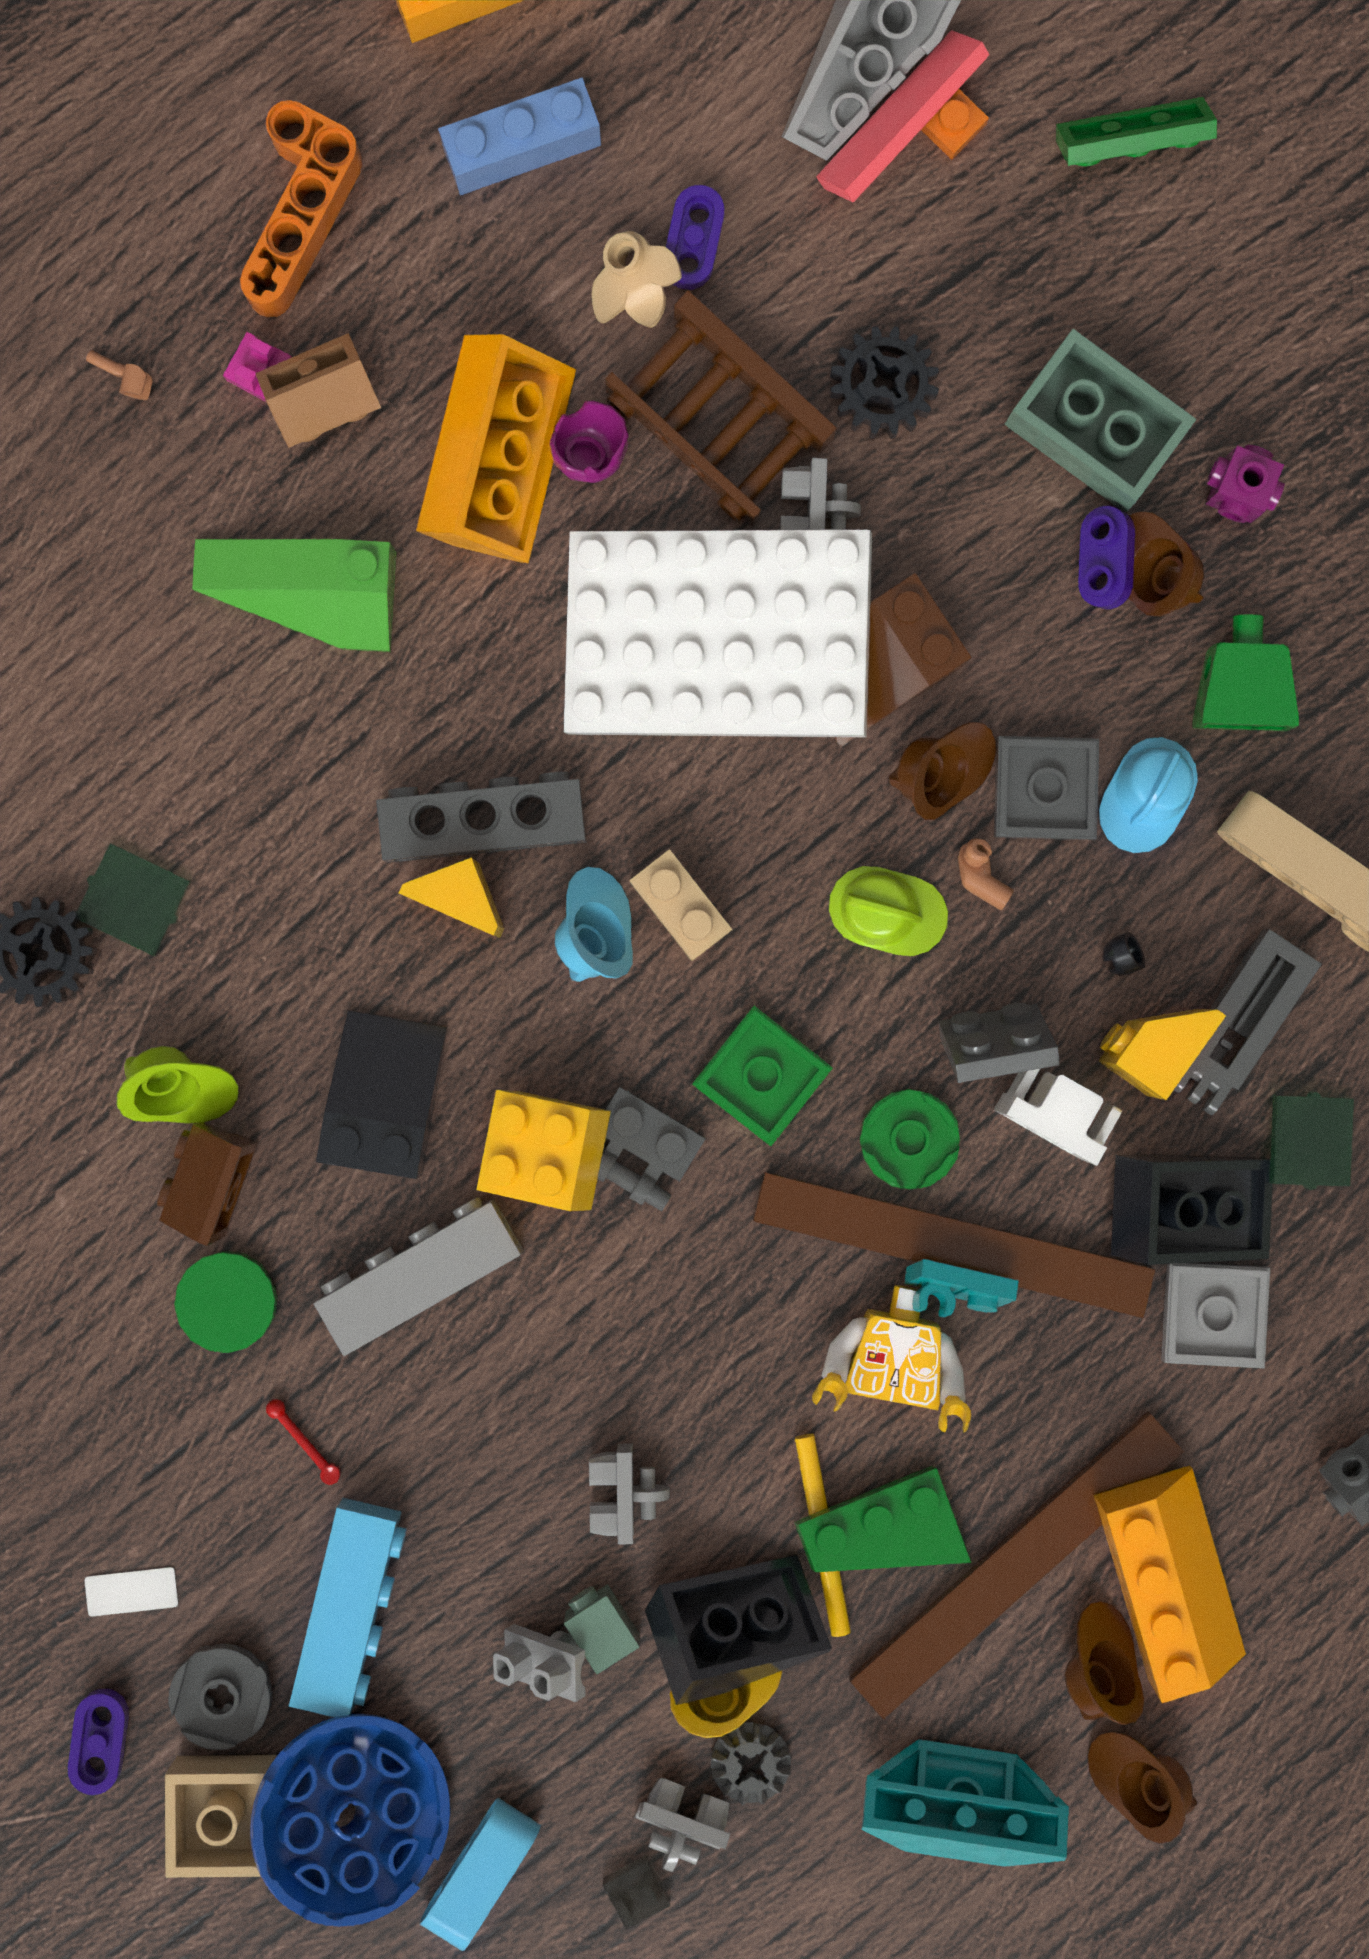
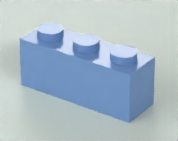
(521, 136)

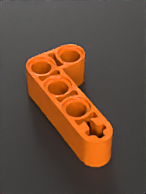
(291, 217)

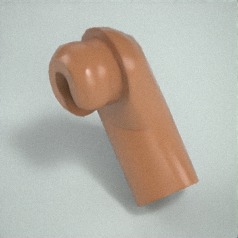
(977, 876)

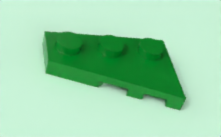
(886, 1528)

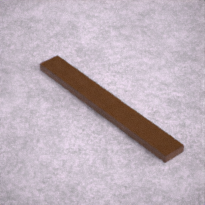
(954, 1242)
(1010, 1568)

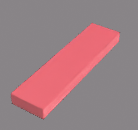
(902, 115)

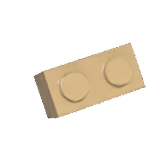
(680, 905)

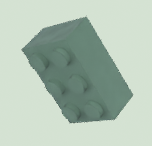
(1099, 421)

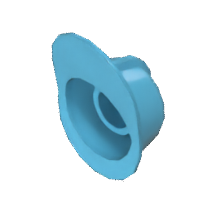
(1148, 795)
(596, 927)

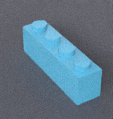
(346, 1609)

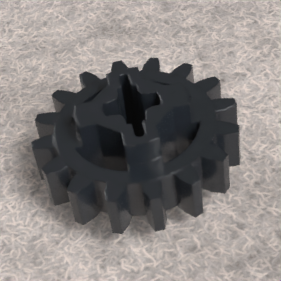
(900, 369)
(48, 934)

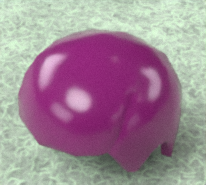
(590, 442)

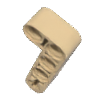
(1302, 862)

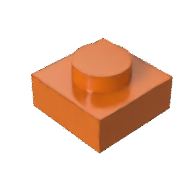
(955, 124)

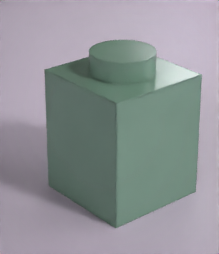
(601, 1627)

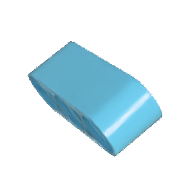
(480, 1874)

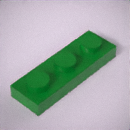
(1136, 131)

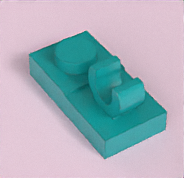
(947, 1282)

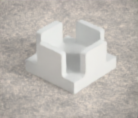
(1060, 1113)

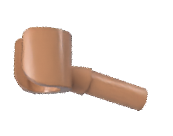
(134, 381)

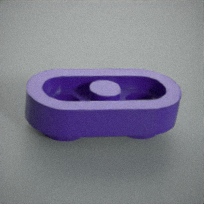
(695, 239)
(1107, 555)
(98, 1739)

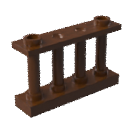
(730, 360)

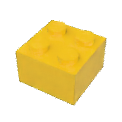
(543, 1150)

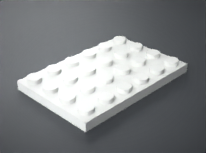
(718, 633)

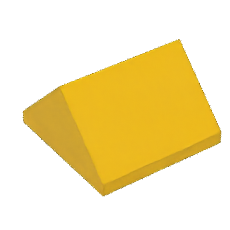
(459, 893)

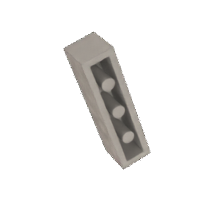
(418, 1276)

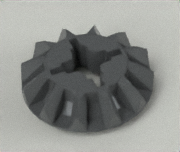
(750, 1740)

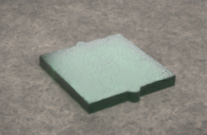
(132, 899)
(1311, 1140)

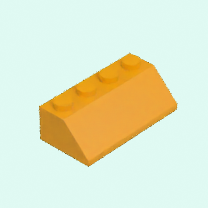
(495, 447)
(1171, 1582)

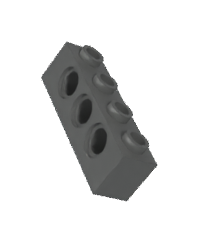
(401, 812)

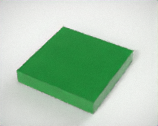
(762, 1076)

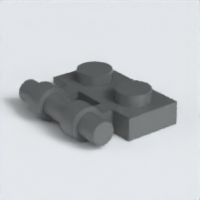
(653, 1138)

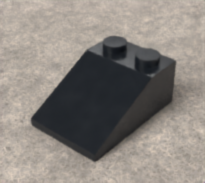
(382, 1095)
(1191, 1208)
(735, 1627)

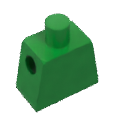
(1247, 683)

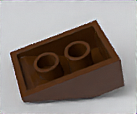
(908, 649)

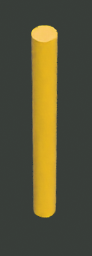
(816, 1502)

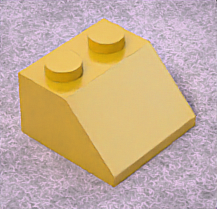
(1158, 1049)

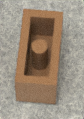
(318, 390)

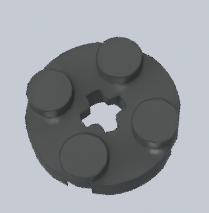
(195, 1709)

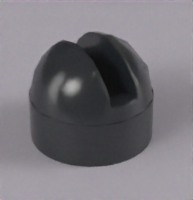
(1125, 955)

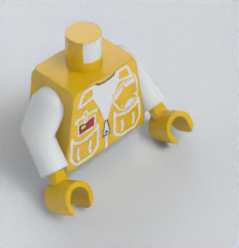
(896, 1361)

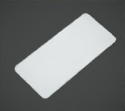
(131, 1591)

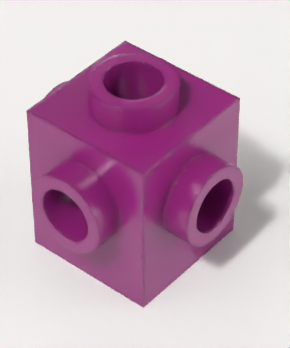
(1230, 492)

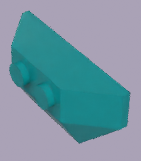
(965, 1806)

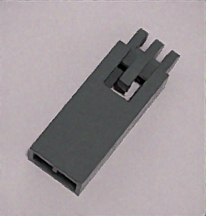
(1255, 1007)

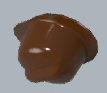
(1165, 567)
(945, 769)
(1104, 1670)
(1142, 1786)

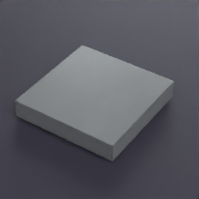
(1215, 1314)

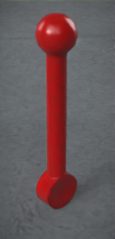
(330, 1472)

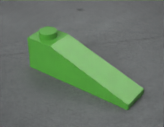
(312, 586)

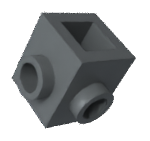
(1348, 1480)

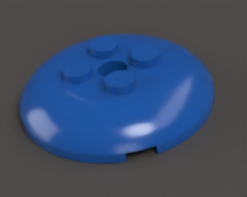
(388, 1846)

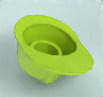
(888, 911)
(171, 1088)

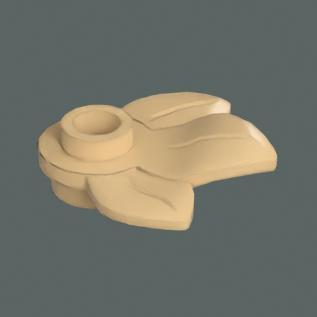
(636, 286)

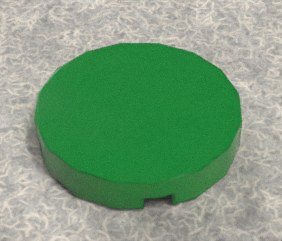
(909, 1139)
(225, 1302)

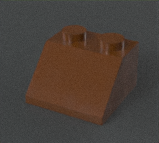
(206, 1182)

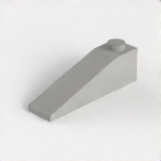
(857, 62)

